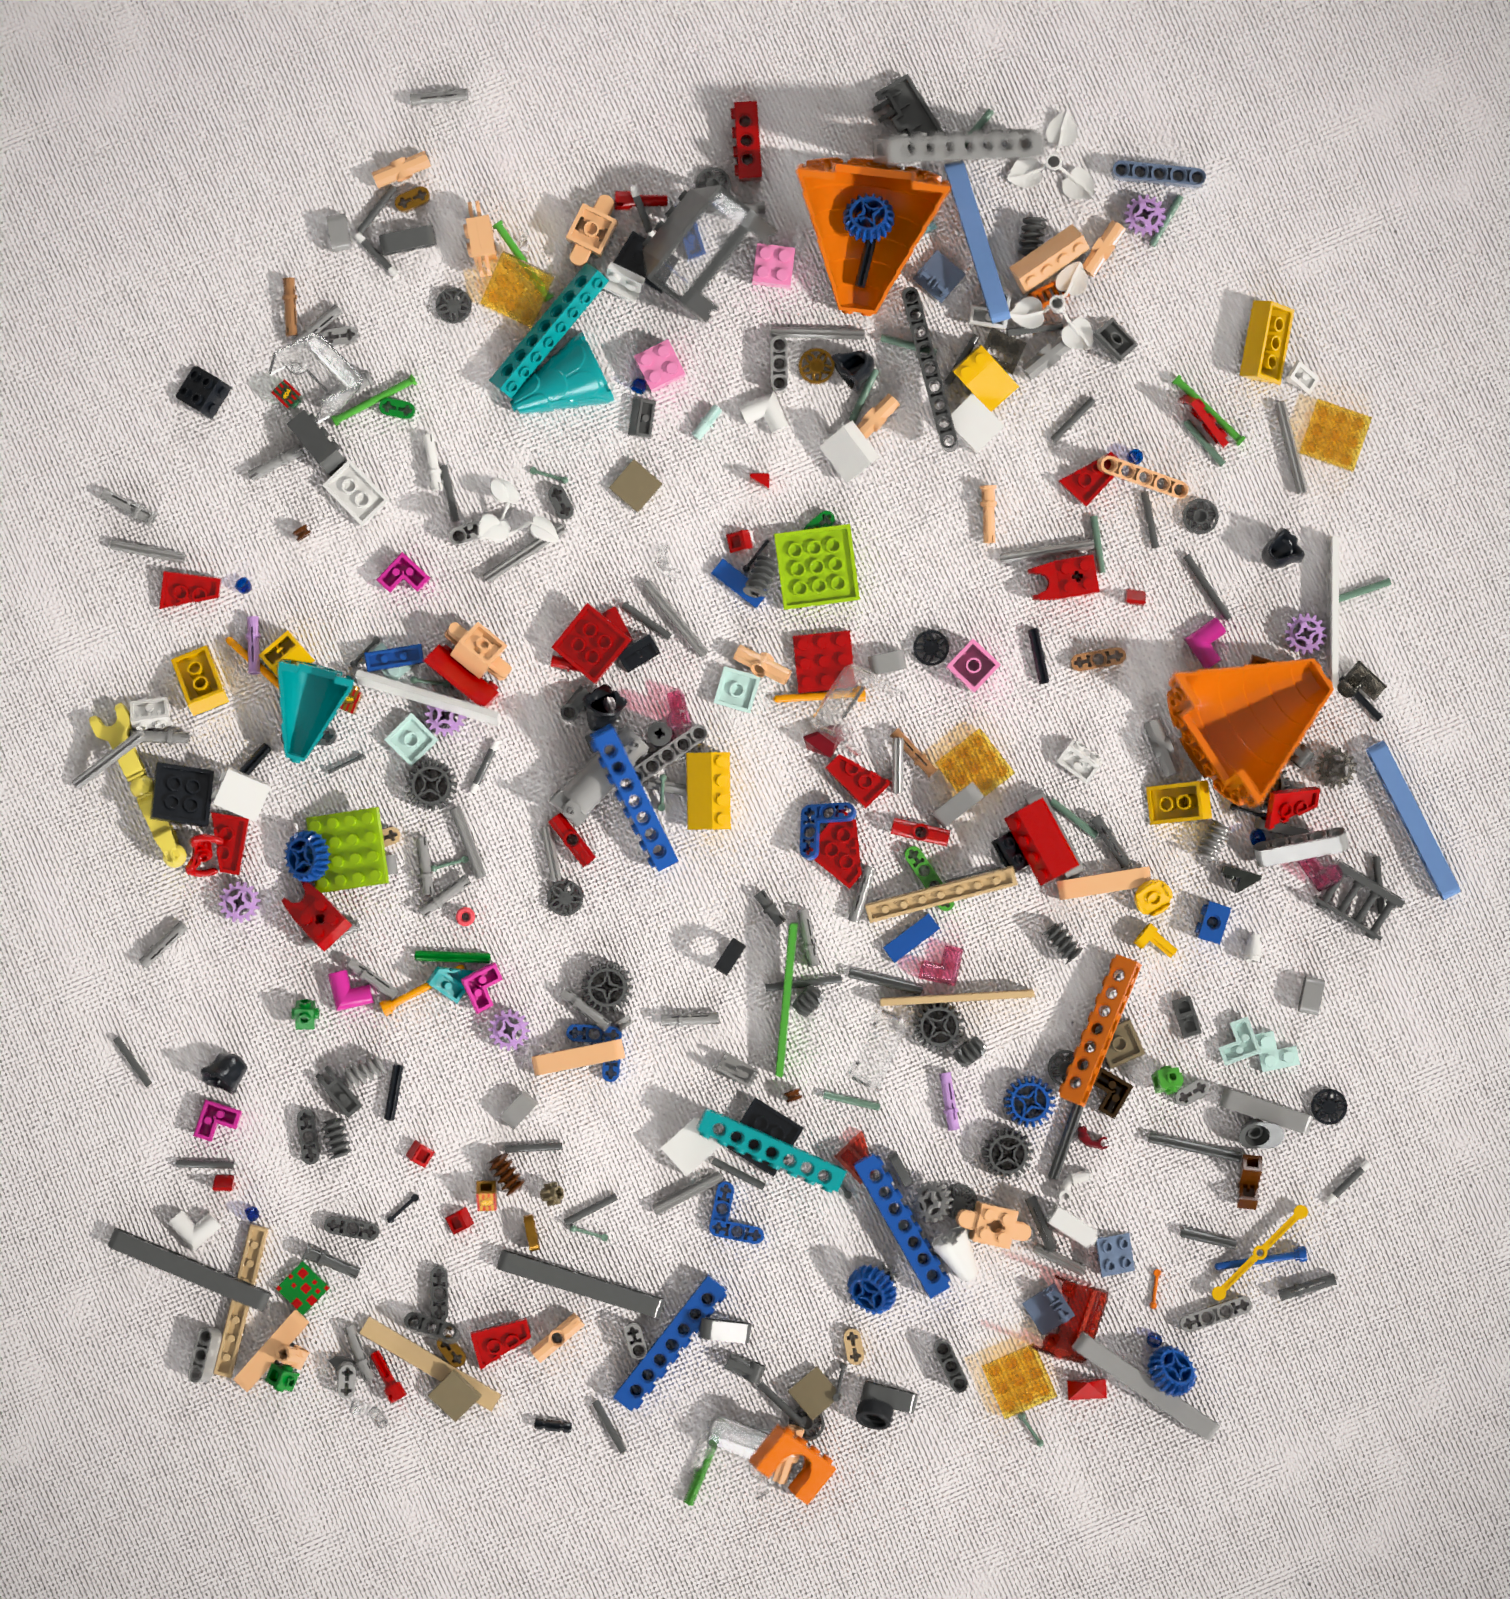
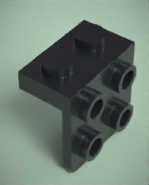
(203, 392)

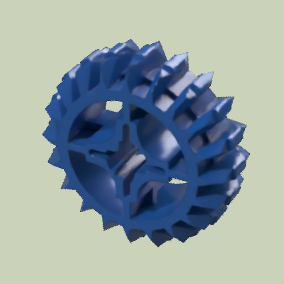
(874, 209)
(301, 857)
(1044, 1108)
(872, 1289)
(1171, 1371)

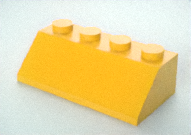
(1266, 342)
(708, 791)

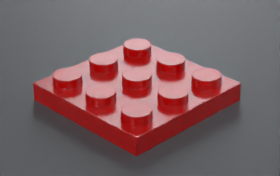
(591, 643)
(821, 659)

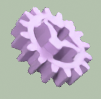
(1136, 218)
(1302, 624)
(451, 722)
(232, 899)
(505, 1018)

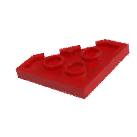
(840, 851)

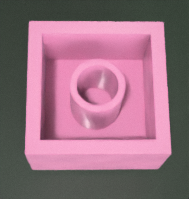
(773, 266)
(659, 365)
(973, 665)

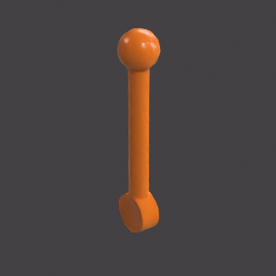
(1157, 1273)

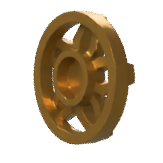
(816, 366)

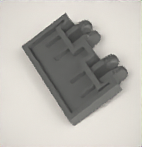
(910, 109)

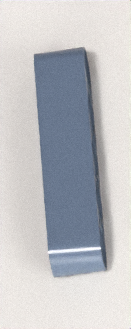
(1167, 171)

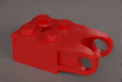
(1060, 580)
(315, 910)

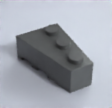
(317, 442)

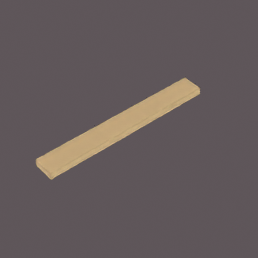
(941, 894)
(959, 997)
(238, 1312)
(423, 1359)

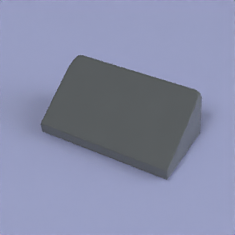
(641, 418)

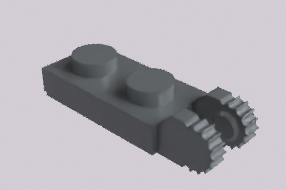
(340, 1093)

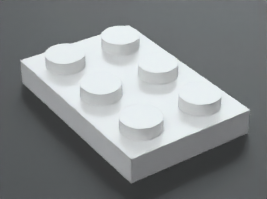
(356, 493)

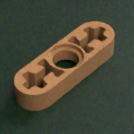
(1112, 661)

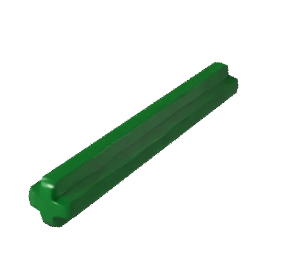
(445, 956)

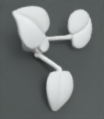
(1027, 174)
(1029, 310)
(499, 530)

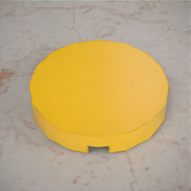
(1153, 897)

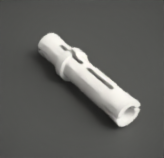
(432, 463)

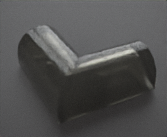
(1360, 678)

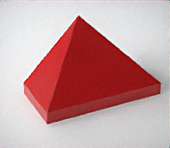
(1086, 1389)

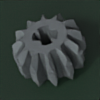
(808, 1000)
(969, 1051)

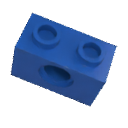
(1216, 933)

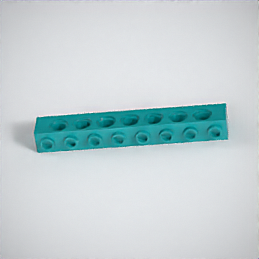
(549, 330)
(835, 1173)

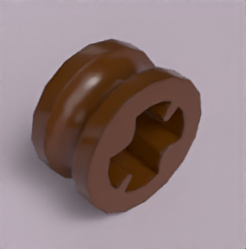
(302, 532)
(793, 1095)

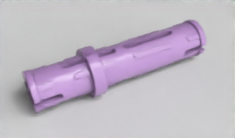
(253, 645)
(949, 1101)

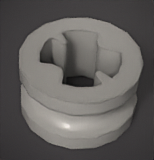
(624, 1022)

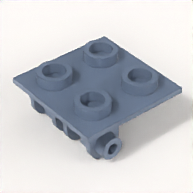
(939, 276)
(1115, 1254)
(1048, 1309)

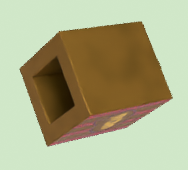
(352, 700)
(486, 1195)

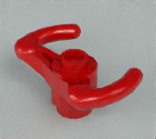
(201, 853)

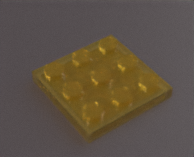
(517, 289)
(1335, 435)
(975, 762)
(1019, 1381)

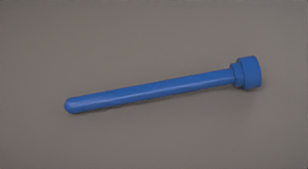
(1298, 1254)

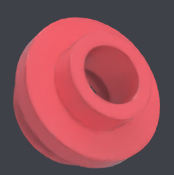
(460, 912)

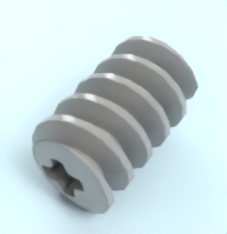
(1213, 841)
(364, 1070)

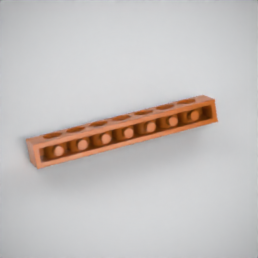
(1109, 1024)

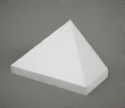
(1302, 377)

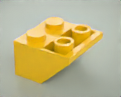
(285, 648)

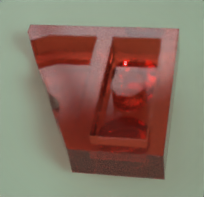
(852, 1152)

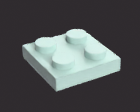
(737, 689)
(411, 739)

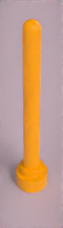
(244, 653)
(808, 697)
(388, 1005)

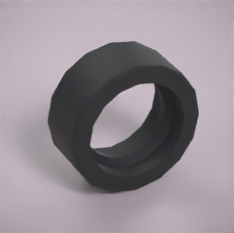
(730, 956)
(874, 1414)

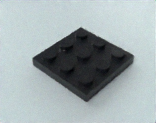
(182, 794)
(771, 1122)

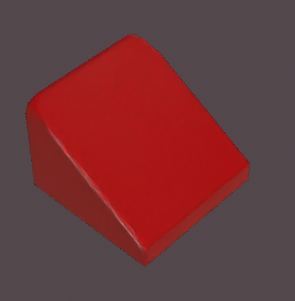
(761, 478)
(739, 541)
(1135, 597)
(420, 1153)
(224, 1183)
(459, 1220)

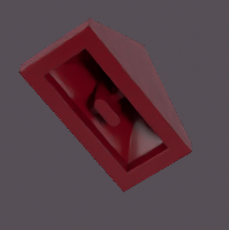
(819, 744)

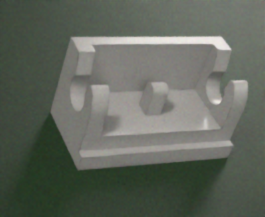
(737, 1069)

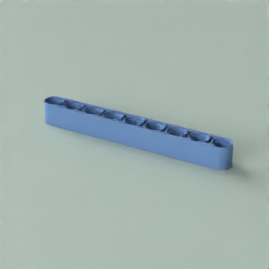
(977, 241)
(1413, 820)

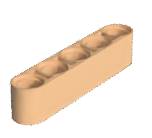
(1151, 479)
(1103, 883)
(578, 1057)
(266, 1355)

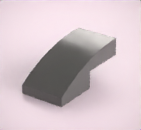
(1186, 1017)

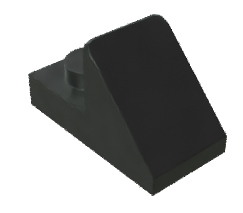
(1245, 878)

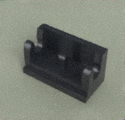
(639, 653)

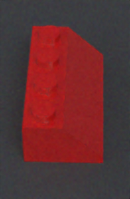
(474, 688)
(1041, 841)

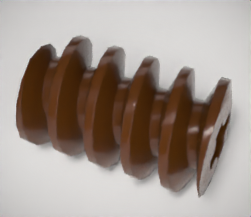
(506, 1173)

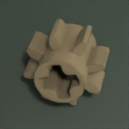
(552, 1193)

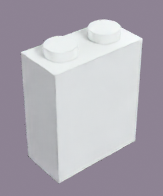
(974, 423)
(849, 451)
(240, 793)
(688, 1148)
(1072, 1226)

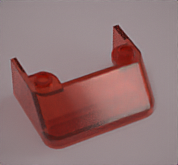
(1088, 1306)

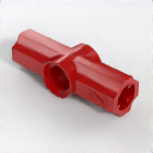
(933, 834)
(580, 849)

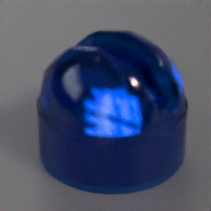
(638, 386)
(1137, 454)
(243, 585)
(1257, 833)
(252, 1213)
(1155, 1335)

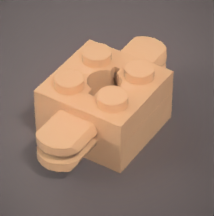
(591, 230)
(481, 238)
(478, 650)
(993, 1224)

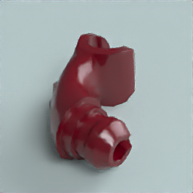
(1085, 1139)

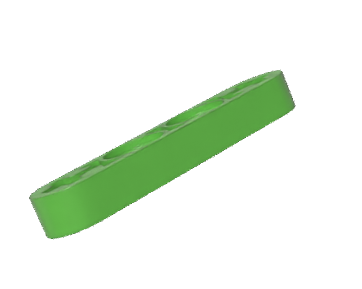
(925, 880)

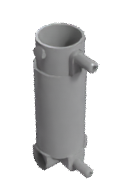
(591, 784)

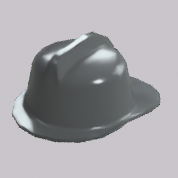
(1260, 1134)

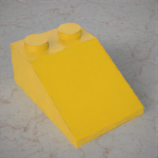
(985, 378)
(199, 680)
(1179, 802)

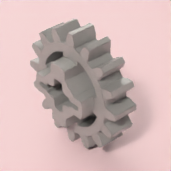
(928, 1208)

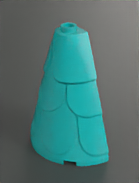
(564, 382)
(308, 704)

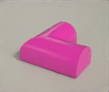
(402, 569)
(1201, 641)
(476, 984)
(348, 997)
(214, 1114)

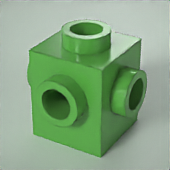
(1167, 1080)

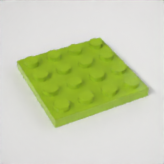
(817, 566)
(354, 847)

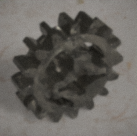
(1330, 760)

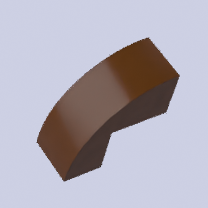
(1248, 1181)

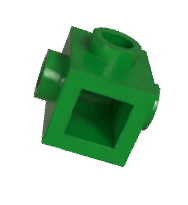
(305, 1014)
(282, 1377)

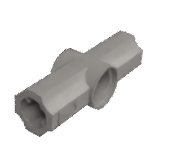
(1045, 358)
(1162, 747)

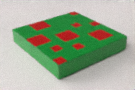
(303, 1287)

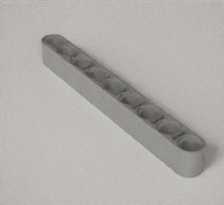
(1144, 1386)

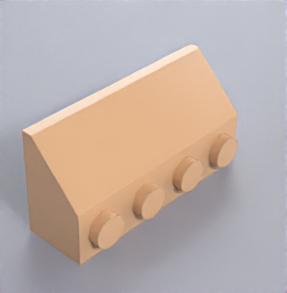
(1049, 258)

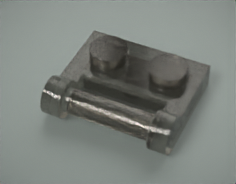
(1007, 346)

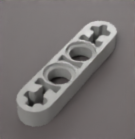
(1216, 1317)

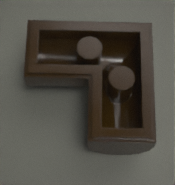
(1116, 1090)

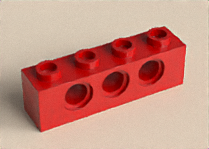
(753, 171)

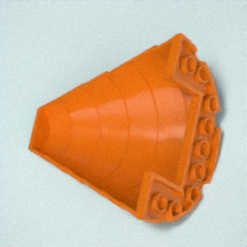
(831, 185)
(1246, 721)

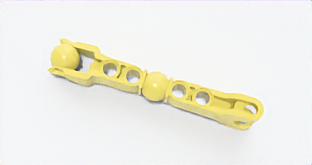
(140, 784)

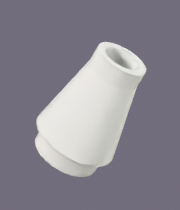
(1252, 950)

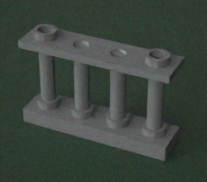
(1376, 891)

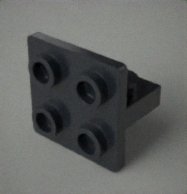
(1010, 852)

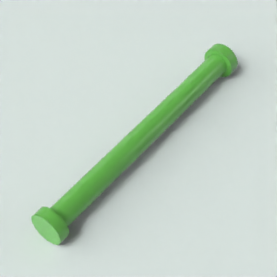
(513, 247)
(373, 400)
(1220, 421)

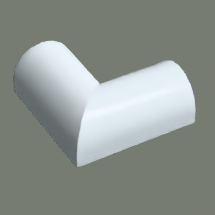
(980, 317)
(767, 407)
(194, 1234)

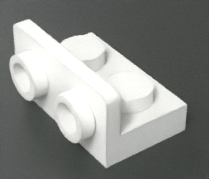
(623, 282)
(150, 713)
(1080, 761)

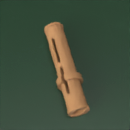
(290, 306)
(929, 769)

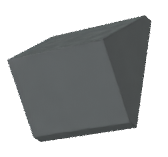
(1114, 341)

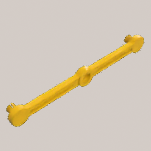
(1300, 1212)

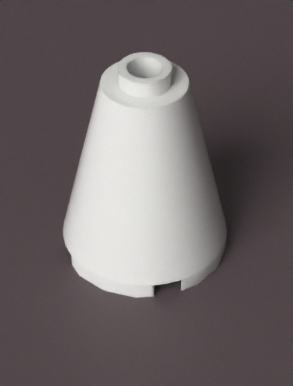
(957, 1252)

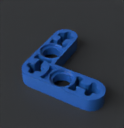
(817, 818)
(579, 1039)
(723, 1219)

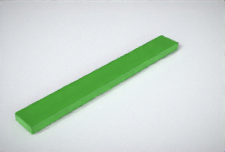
(786, 999)

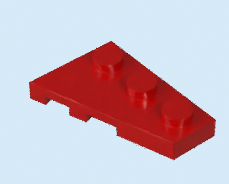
(1088, 481)

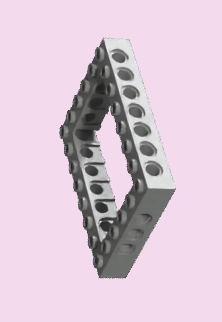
(1021, 144)

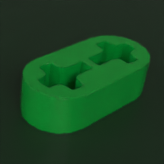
(398, 404)
(818, 519)

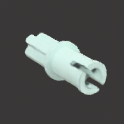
(707, 422)

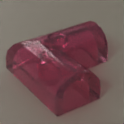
(679, 714)
(1321, 876)
(946, 971)

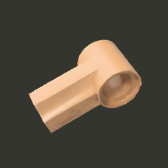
(292, 1356)

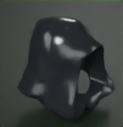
(854, 367)
(1280, 552)
(597, 707)
(225, 1072)

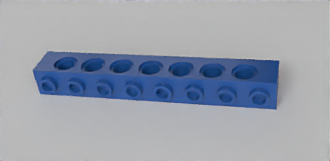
(608, 736)
(931, 1286)
(624, 1394)

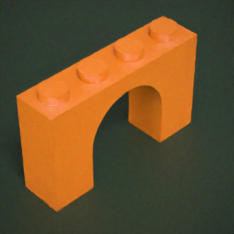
(782, 1444)

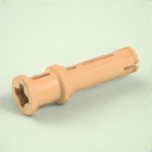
(988, 503)

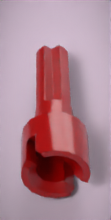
(625, 201)
(394, 1390)

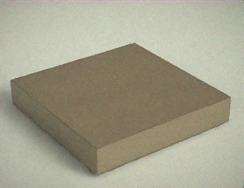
(635, 485)
(1124, 1045)
(813, 1393)
(454, 1395)

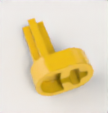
(1150, 933)

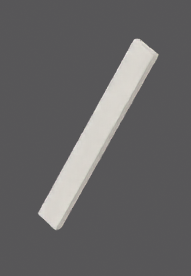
(1332, 610)
(428, 697)

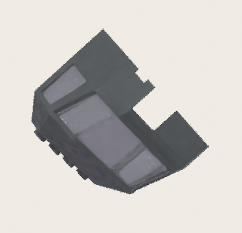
(697, 243)

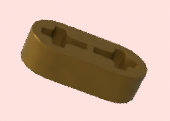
(410, 195)
(531, 1233)
(449, 1356)

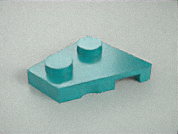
(448, 982)

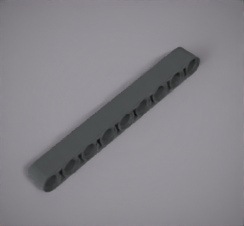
(929, 360)
(189, 1269)
(580, 1283)

